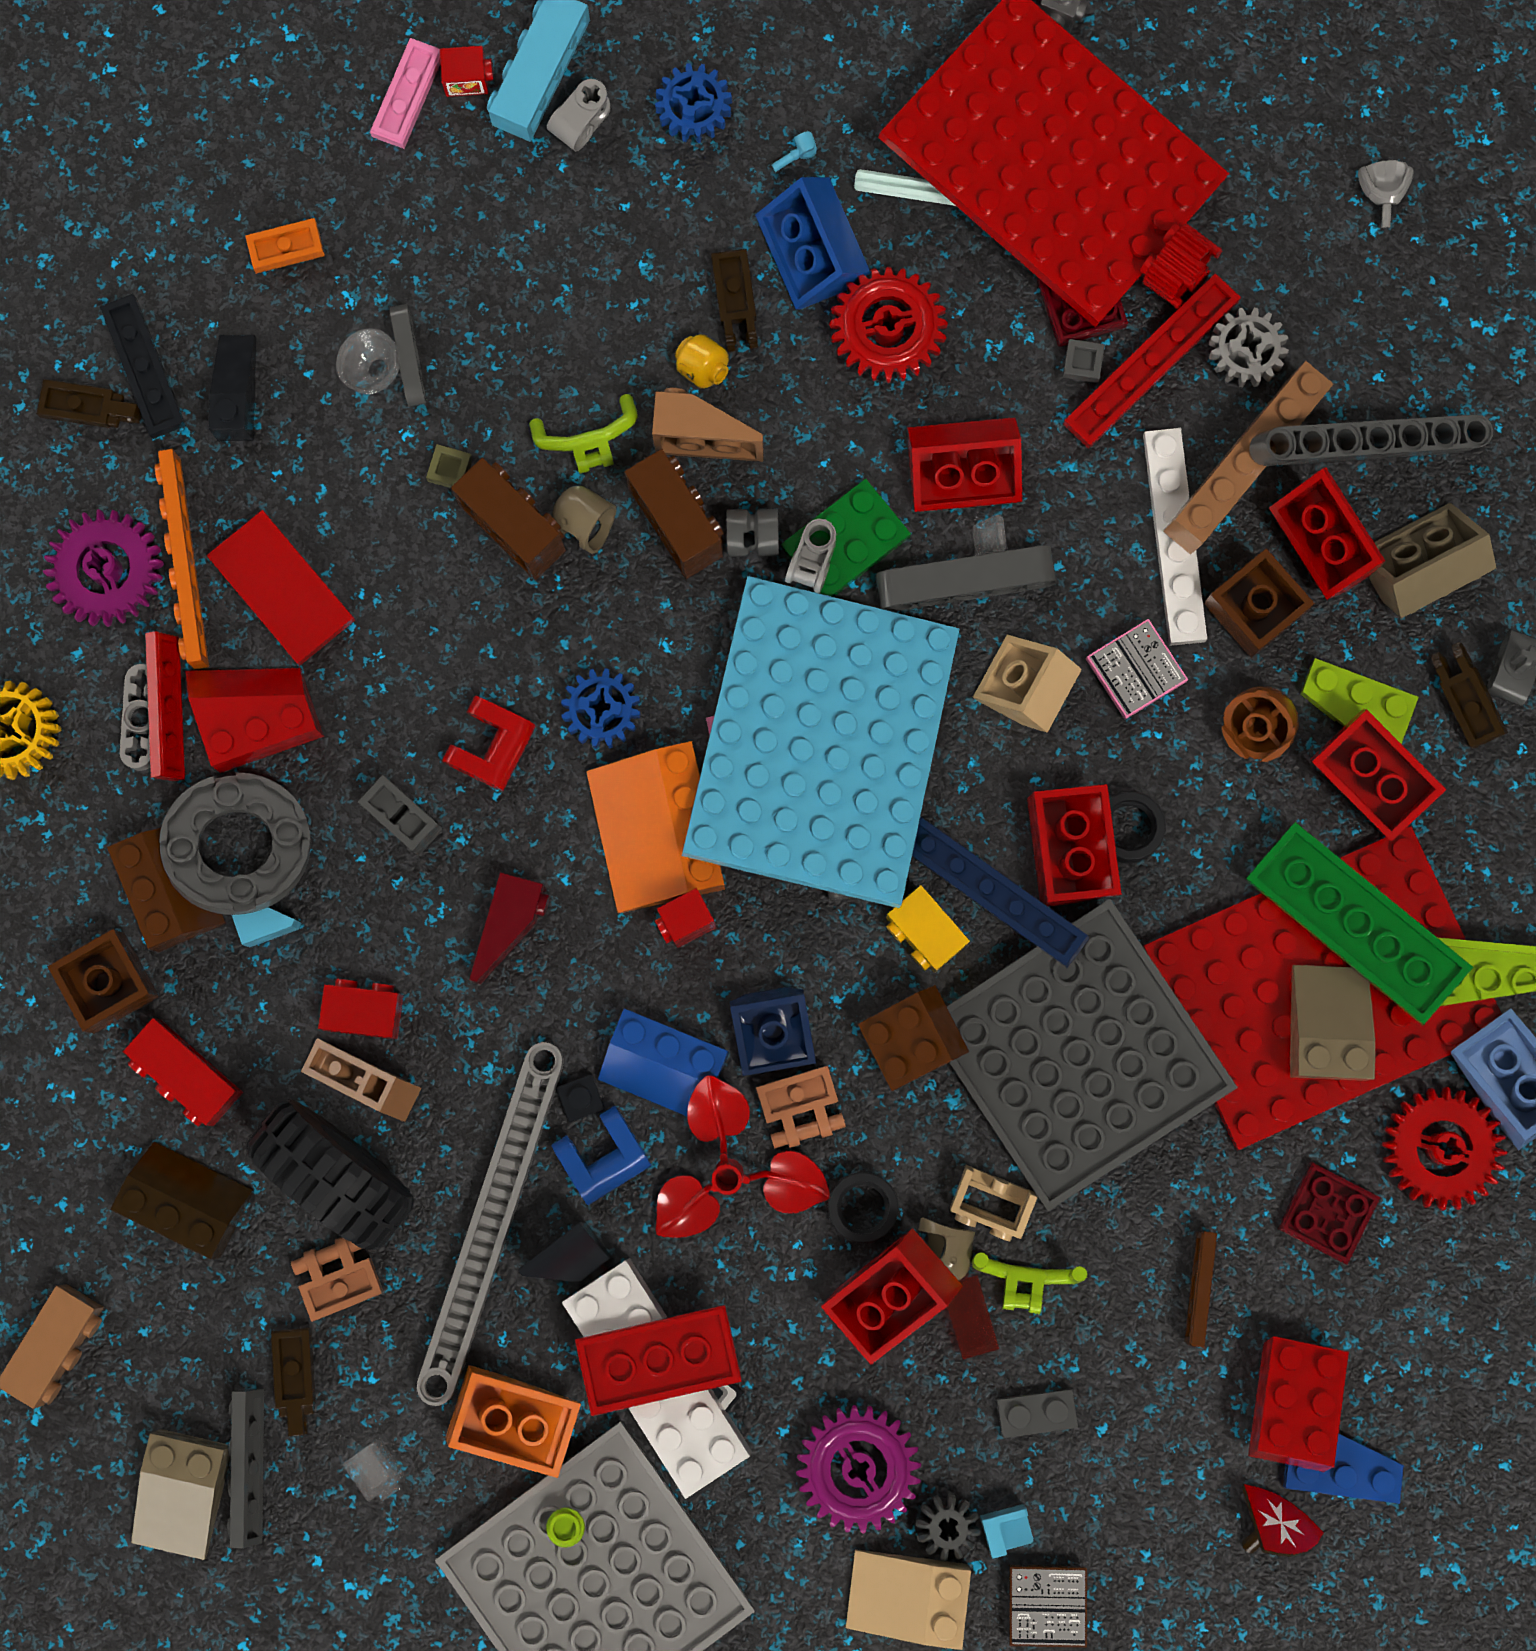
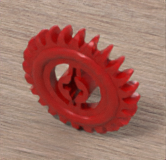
(855, 332)
(1478, 1160)

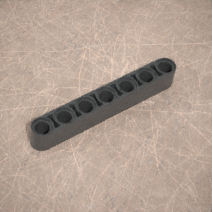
(1357, 445)

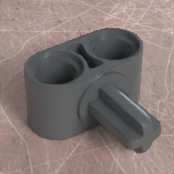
(1514, 668)

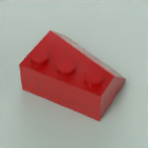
(251, 713)

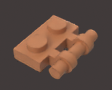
(798, 1095)
(338, 1289)

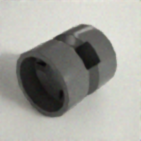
(765, 528)

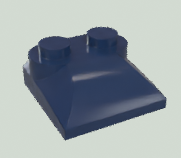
(772, 1030)

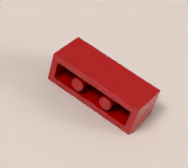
(181, 1073)

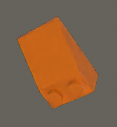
(512, 1422)

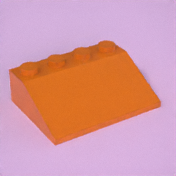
(643, 826)

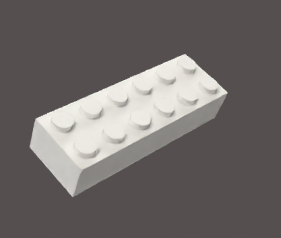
(687, 1431)

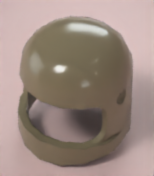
(579, 511)
(957, 1245)

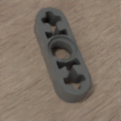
(408, 355)

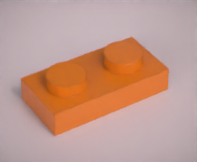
(285, 245)

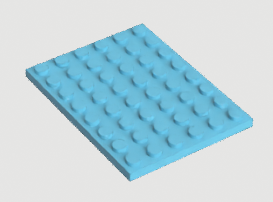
(821, 742)

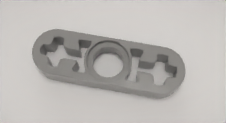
(129, 706)

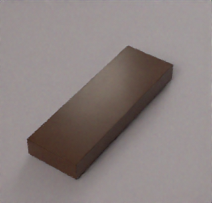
(1200, 1288)

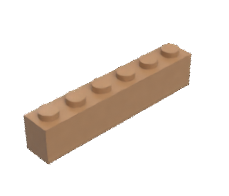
(1237, 468)

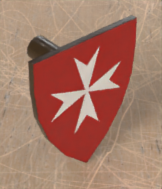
(1278, 1525)

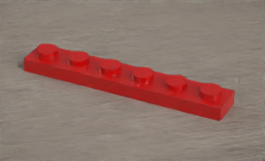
(1151, 361)

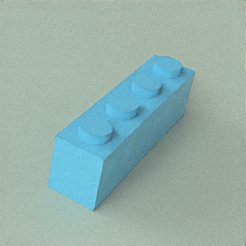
(538, 66)

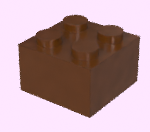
(1258, 603)
(103, 981)
(913, 1037)

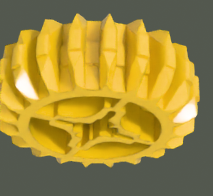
(19, 718)

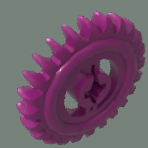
(92, 537)
(880, 1500)

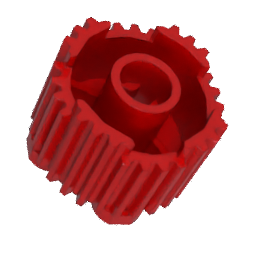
(1179, 264)

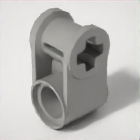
(576, 119)
(812, 562)

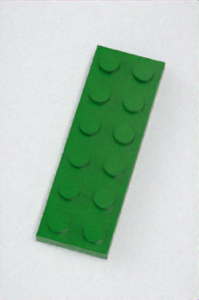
(1359, 923)

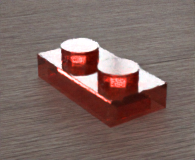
(972, 1320)

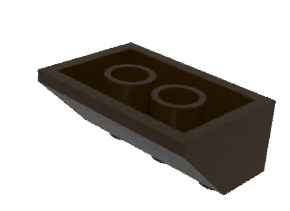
(182, 1200)

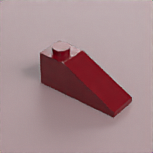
(509, 919)

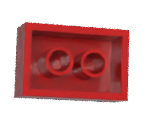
(1378, 774)
(892, 1296)
(1298, 1404)

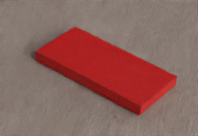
(281, 588)
(658, 1360)

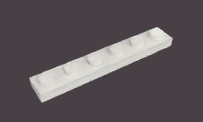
(1177, 567)

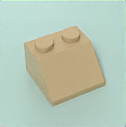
(1027, 682)

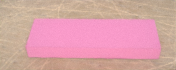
(406, 93)

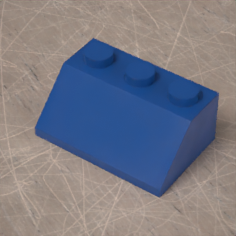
(812, 241)
(658, 1061)

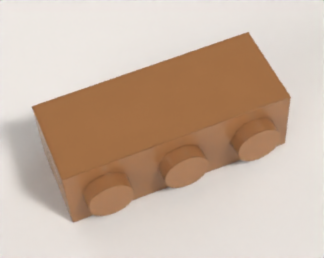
(51, 1346)

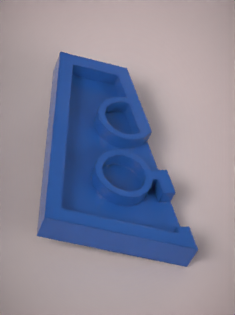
(1356, 1474)

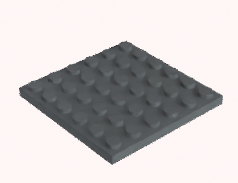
(1083, 1058)

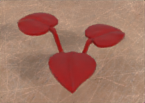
(719, 1111)

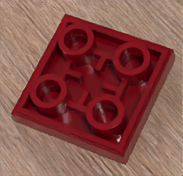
(1071, 325)
(1329, 1213)

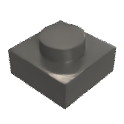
(1083, 360)

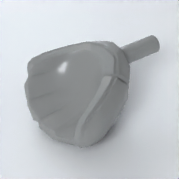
(1385, 184)

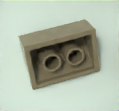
(1431, 559)

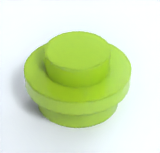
(565, 1527)

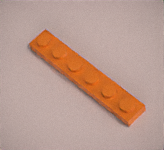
(179, 544)

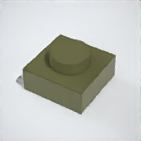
(448, 466)

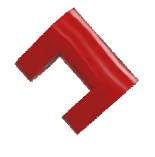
(503, 751)

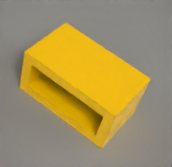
(926, 930)

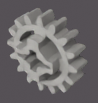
(1257, 334)

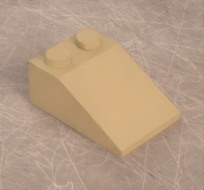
(909, 1598)

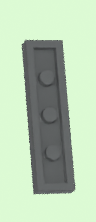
(246, 1479)

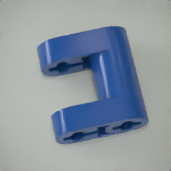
(610, 1170)

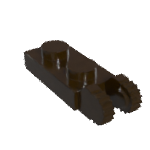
(735, 295)
(1469, 698)

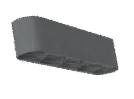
(966, 578)

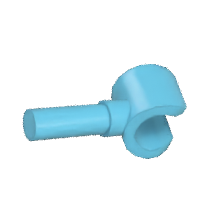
(805, 149)

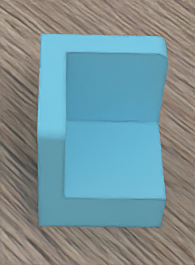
(1006, 1530)

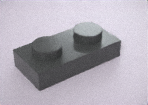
(1037, 1413)

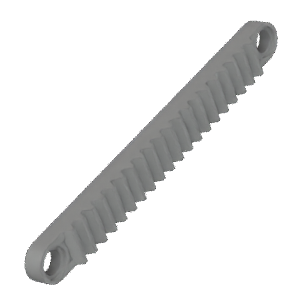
(490, 1224)

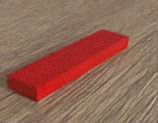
(165, 706)

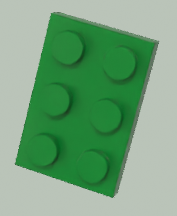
(864, 536)

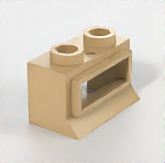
(1001, 1188)

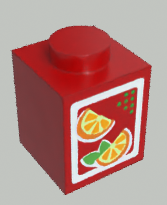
(465, 71)

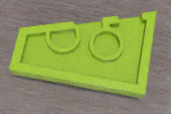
(1344, 694)

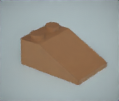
(697, 429)

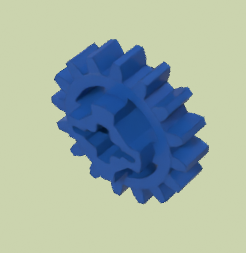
(680, 95)
(585, 705)

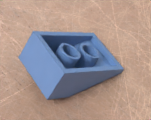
(1503, 1074)

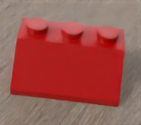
(965, 464)
(1327, 534)
(1074, 845)

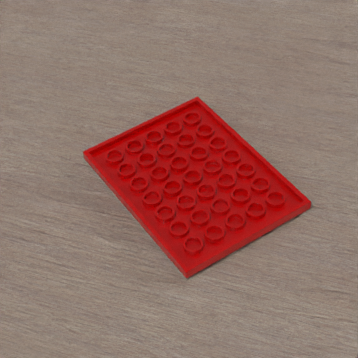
(1053, 156)
(1238, 987)

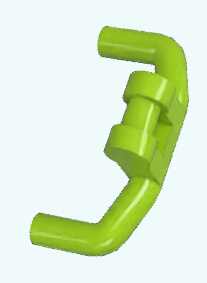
(588, 440)
(1034, 1276)

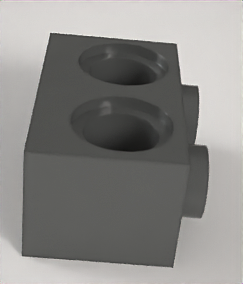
(400, 815)

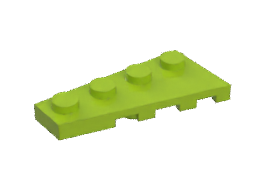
(1496, 970)

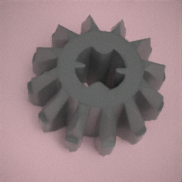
(960, 1522)

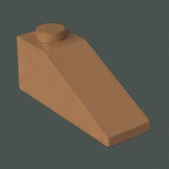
(361, 1080)

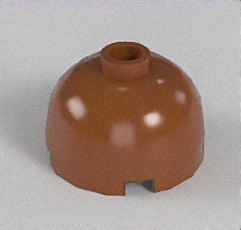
(1260, 723)

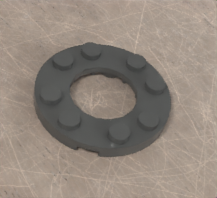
(236, 794)

